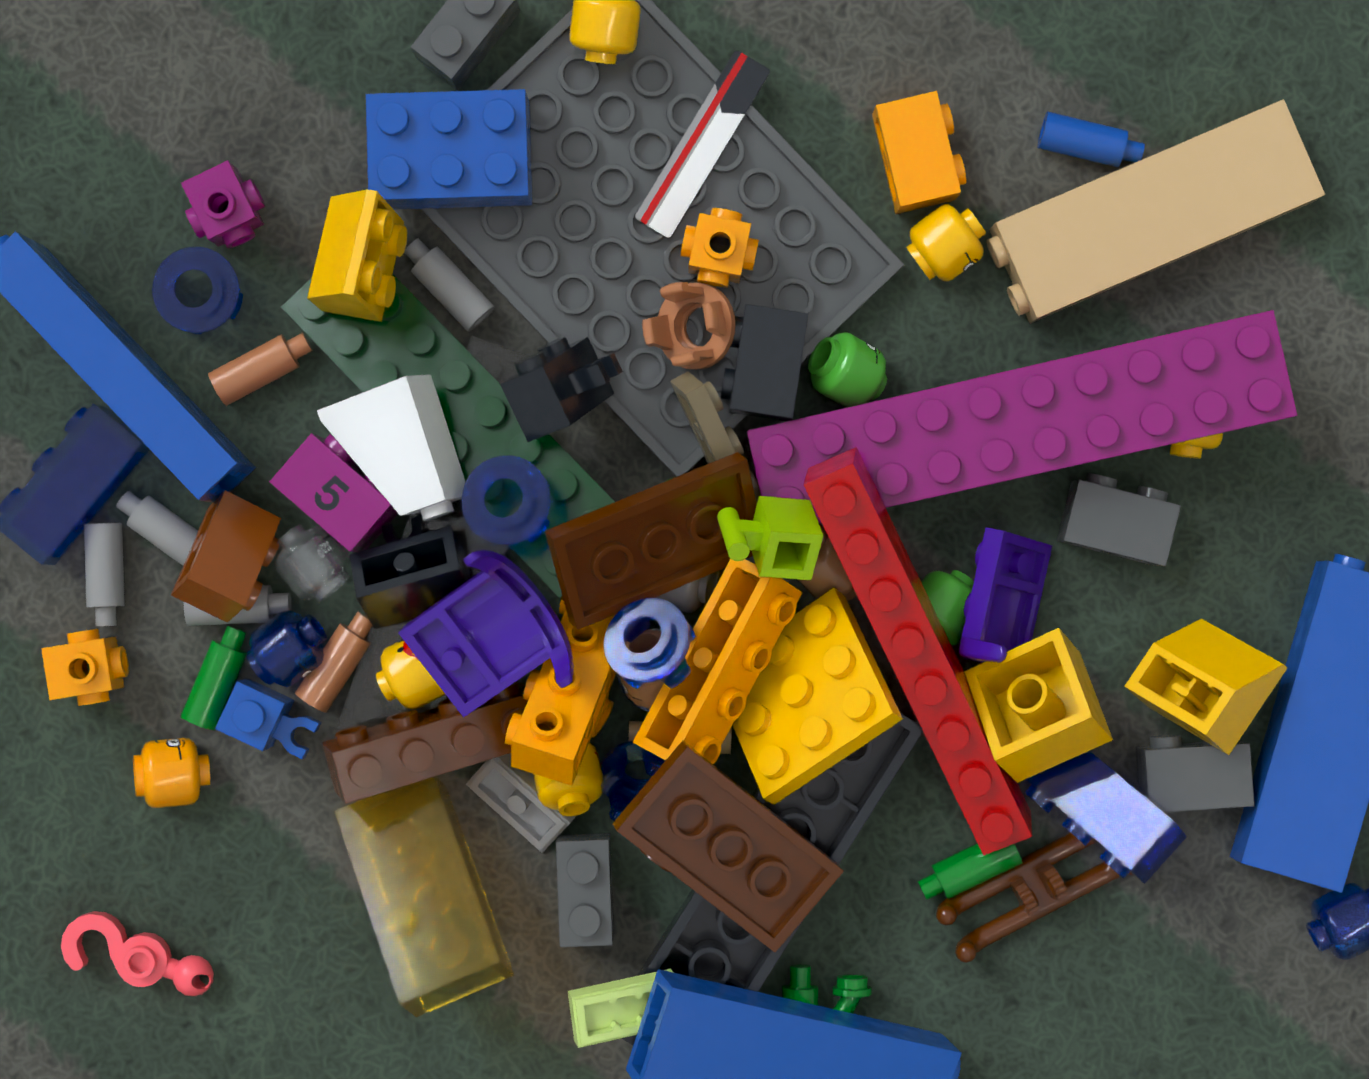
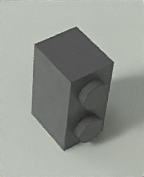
(463, 36)
(1119, 521)
(1194, 775)
(585, 890)

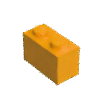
(918, 151)

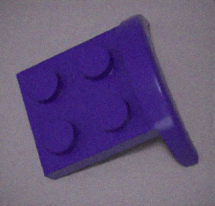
(1004, 595)
(489, 634)

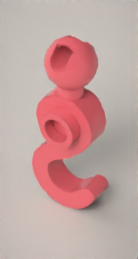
(139, 959)

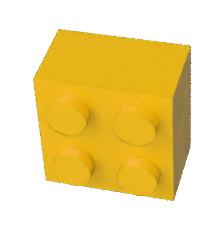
(1038, 706)

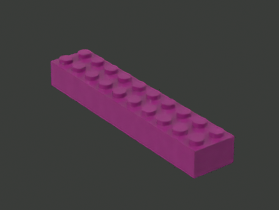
(1043, 414)

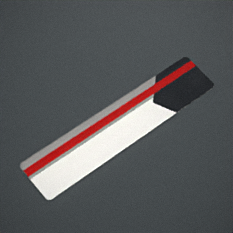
(702, 144)

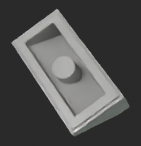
(515, 799)

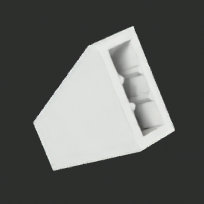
(401, 444)

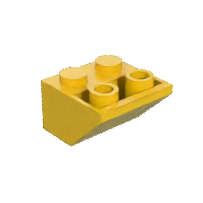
(358, 256)
(1206, 682)

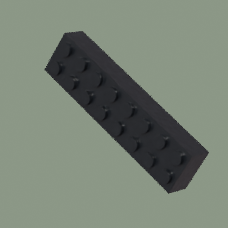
(824, 811)

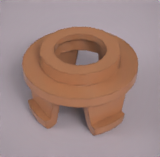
(669, 327)

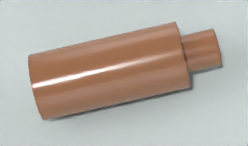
(258, 367)
(339, 661)

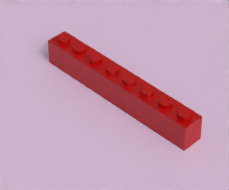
(917, 648)

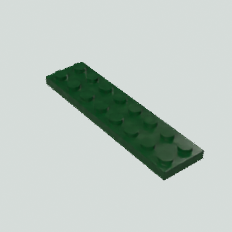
(472, 401)

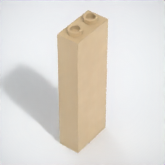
(1154, 212)

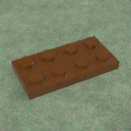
(649, 540)
(727, 846)

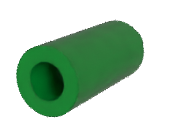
(215, 679)
(968, 870)

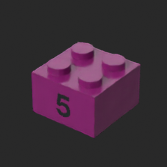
(334, 492)

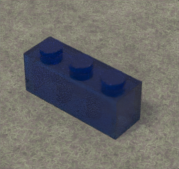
(71, 484)
(1110, 812)

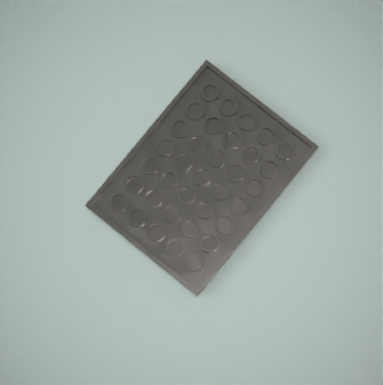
(594, 271)

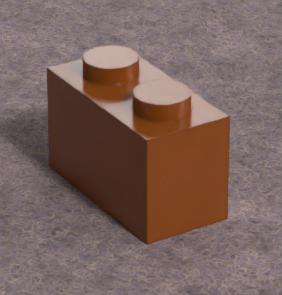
(227, 557)

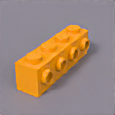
(725, 659)
(560, 721)

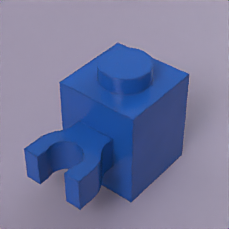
(261, 717)

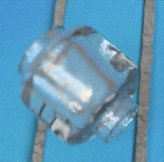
(312, 563)

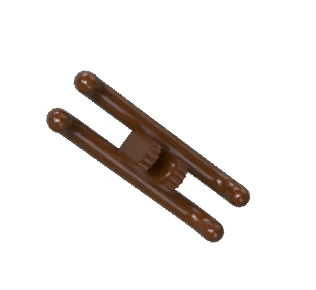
(1036, 889)

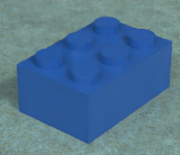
(450, 148)

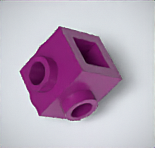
(211, 193)

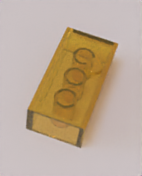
(423, 895)

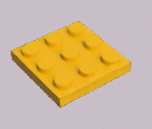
(813, 699)

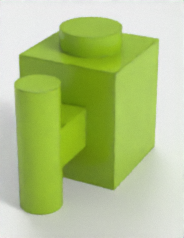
(781, 537)

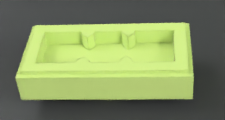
(609, 1009)

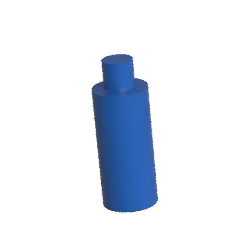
(1088, 140)

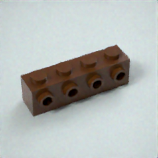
(419, 745)

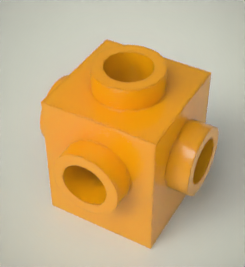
(715, 267)
(68, 672)

